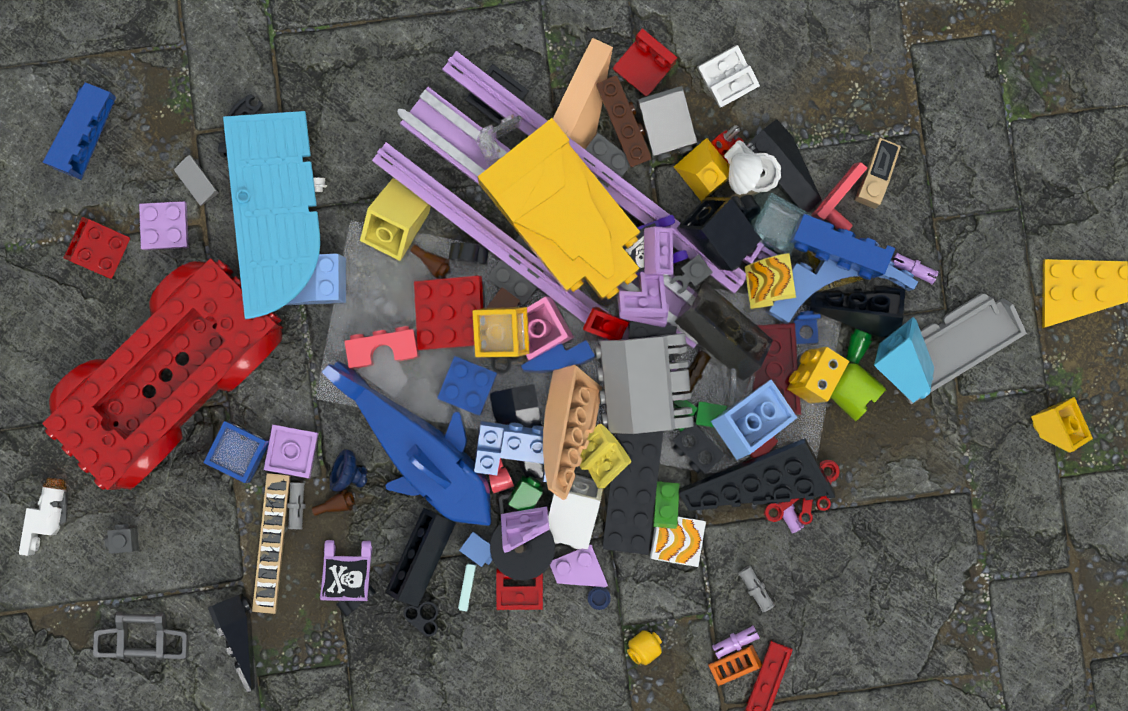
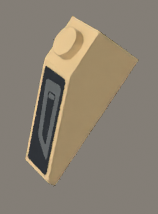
(878, 174)

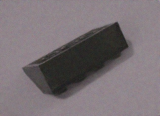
(724, 331)

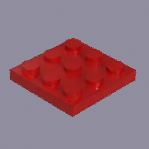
(446, 311)

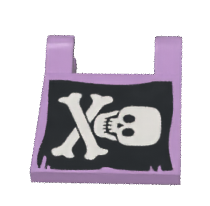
(346, 576)

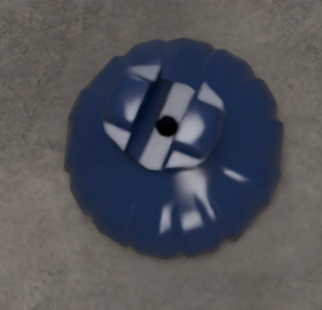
(346, 472)

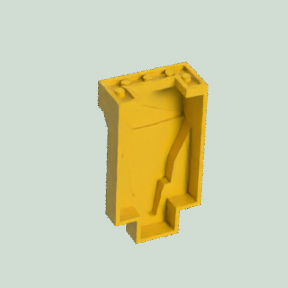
(563, 212)

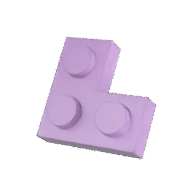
(647, 302)

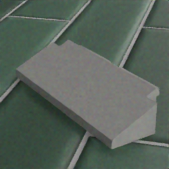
(970, 336)

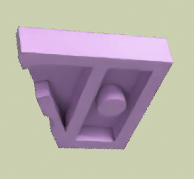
(523, 526)
(578, 568)

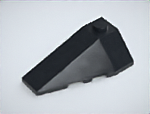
(795, 177)
(874, 311)

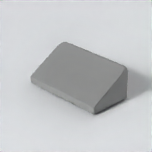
(196, 180)

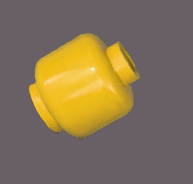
(644, 647)

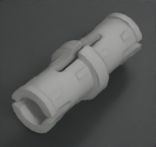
(296, 506)
(756, 589)

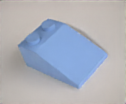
(326, 283)
(754, 420)

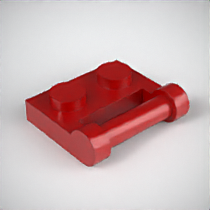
(518, 596)

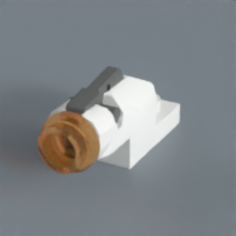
(46, 518)

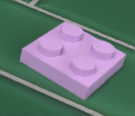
(163, 225)
(291, 451)

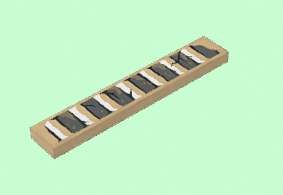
(271, 543)

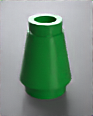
(858, 345)

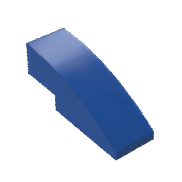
(559, 358)

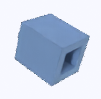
(477, 549)

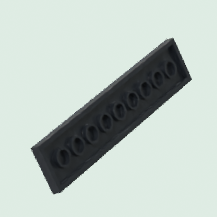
(634, 489)

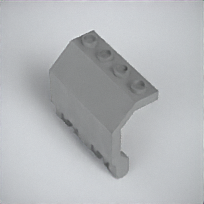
(641, 385)

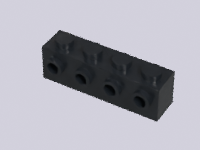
(422, 556)

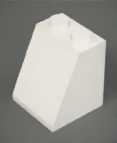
(574, 518)

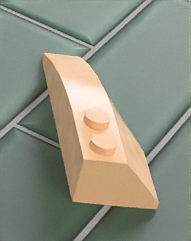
(582, 103)
(567, 423)

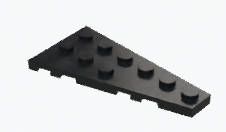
(767, 479)

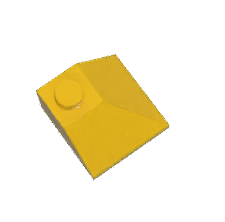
(703, 169)
(1063, 425)

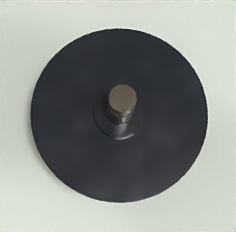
(525, 560)

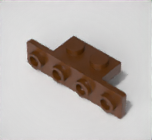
(623, 120)

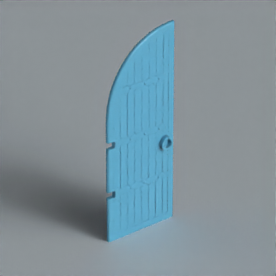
(270, 207)

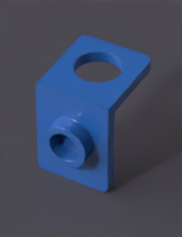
(809, 319)

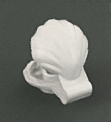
(747, 170)

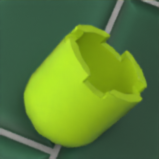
(856, 390)

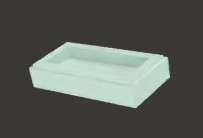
(467, 587)

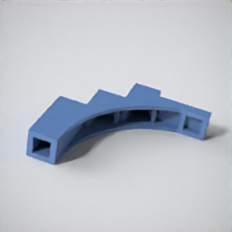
(827, 272)

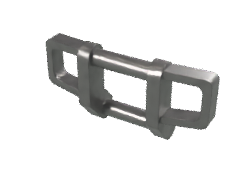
(122, 630)

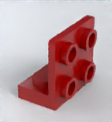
(645, 63)
(96, 247)

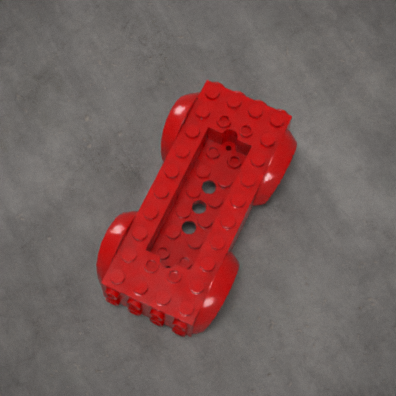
(101, 403)

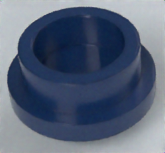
(599, 598)

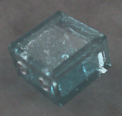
(777, 223)

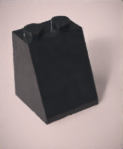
(720, 232)

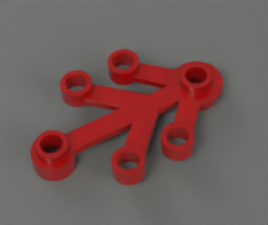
(807, 504)

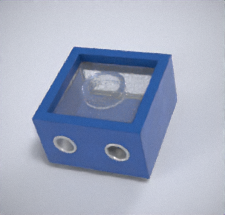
(236, 452)

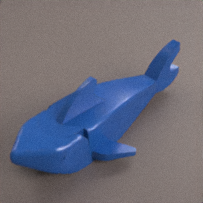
(425, 456)

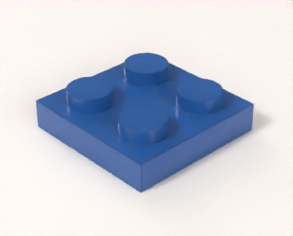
(467, 385)

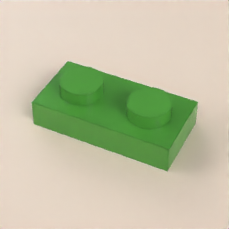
(666, 505)

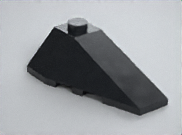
(520, 407)
(234, 622)

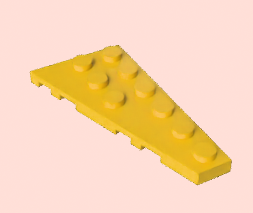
(1081, 288)

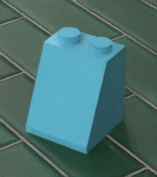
(906, 361)

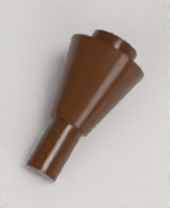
(436, 264)
(340, 502)

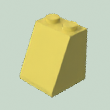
(394, 220)

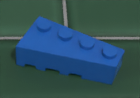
(80, 131)
(841, 247)

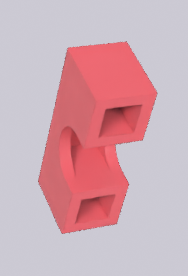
(361, 348)

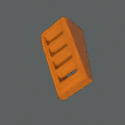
(756, 664)

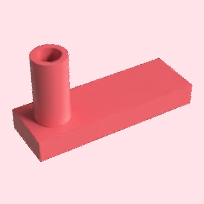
(827, 210)

